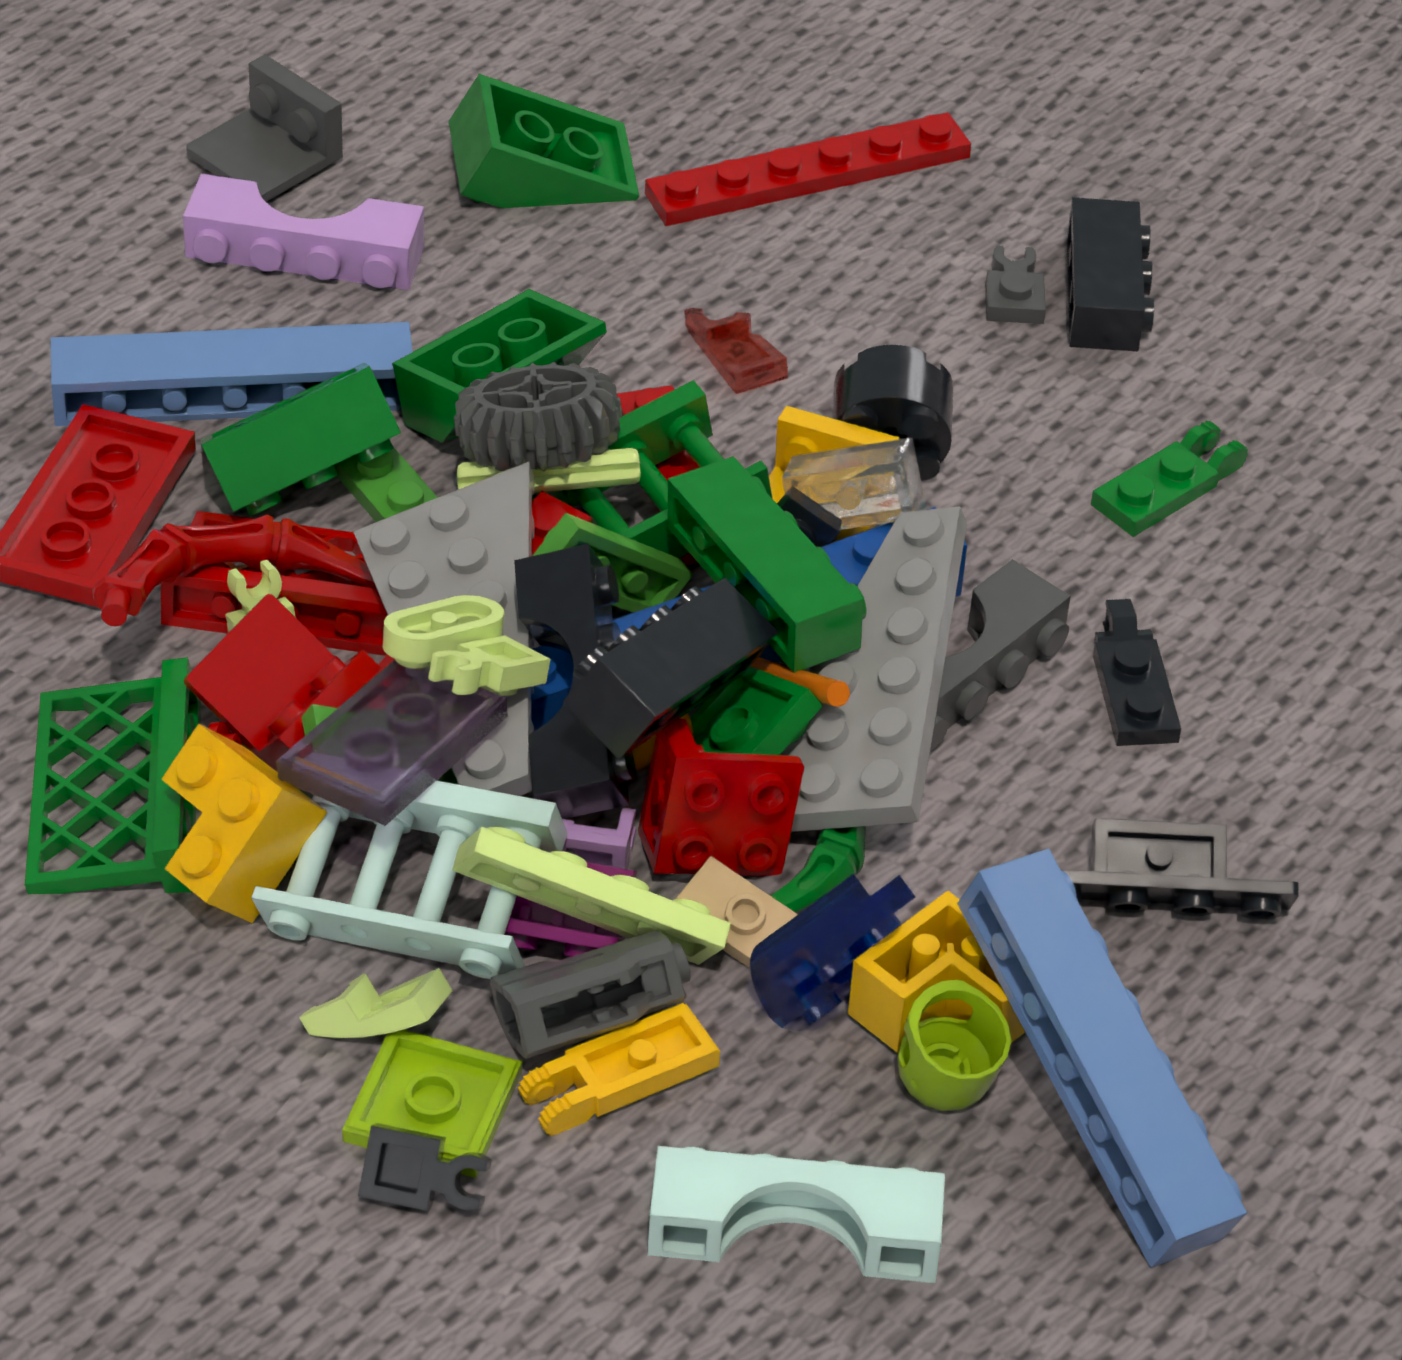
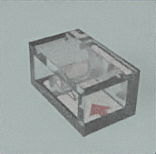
(860, 482)

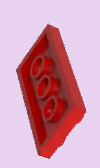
(91, 502)

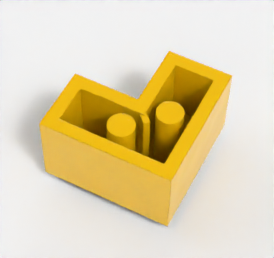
(247, 824)
(915, 956)

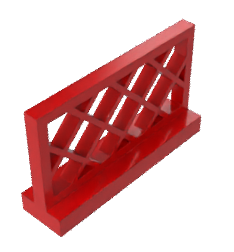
(330, 607)

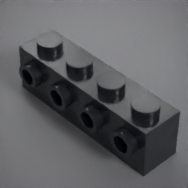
(667, 666)

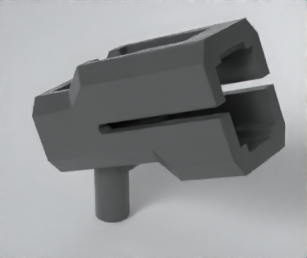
(589, 993)

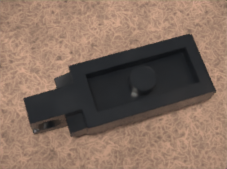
(1134, 680)

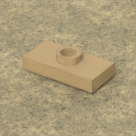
(739, 902)

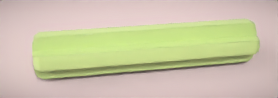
(608, 469)

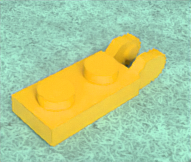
(620, 1068)

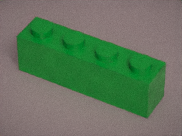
(758, 547)

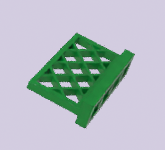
(165, 815)

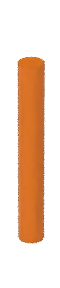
(824, 688)

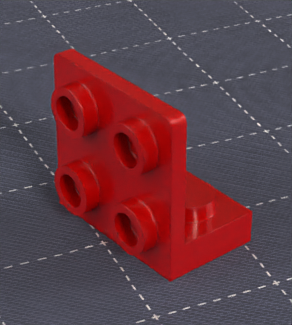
(269, 677)
(717, 807)

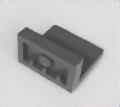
(280, 138)

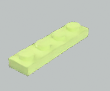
(567, 885)

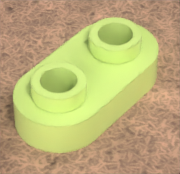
(441, 625)

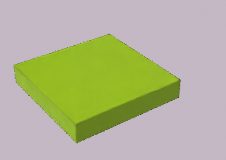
(435, 1091)

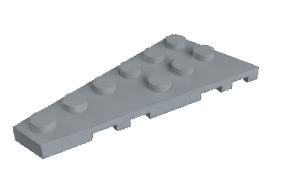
(466, 548)
(874, 751)

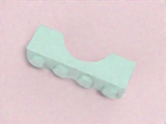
(878, 1213)

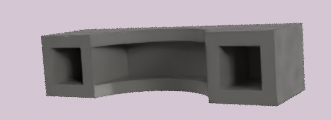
(1013, 623)

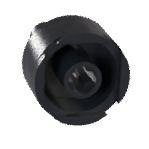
(900, 396)

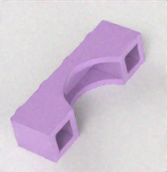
(368, 245)

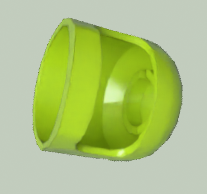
(943, 1046)

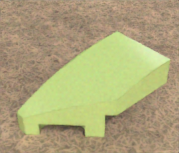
(365, 1013)

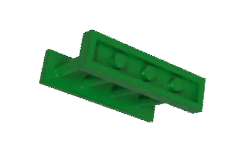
(657, 432)

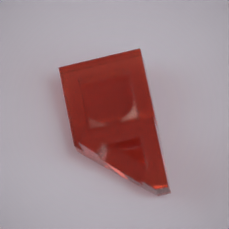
(736, 353)

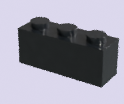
(1108, 275)

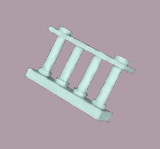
(453, 815)

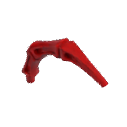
(183, 549)

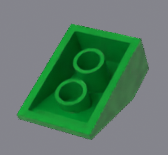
(536, 150)

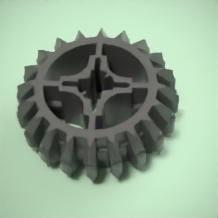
(538, 416)

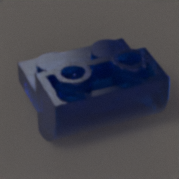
(815, 951)

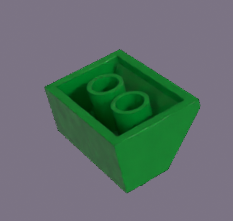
(511, 334)
(301, 439)

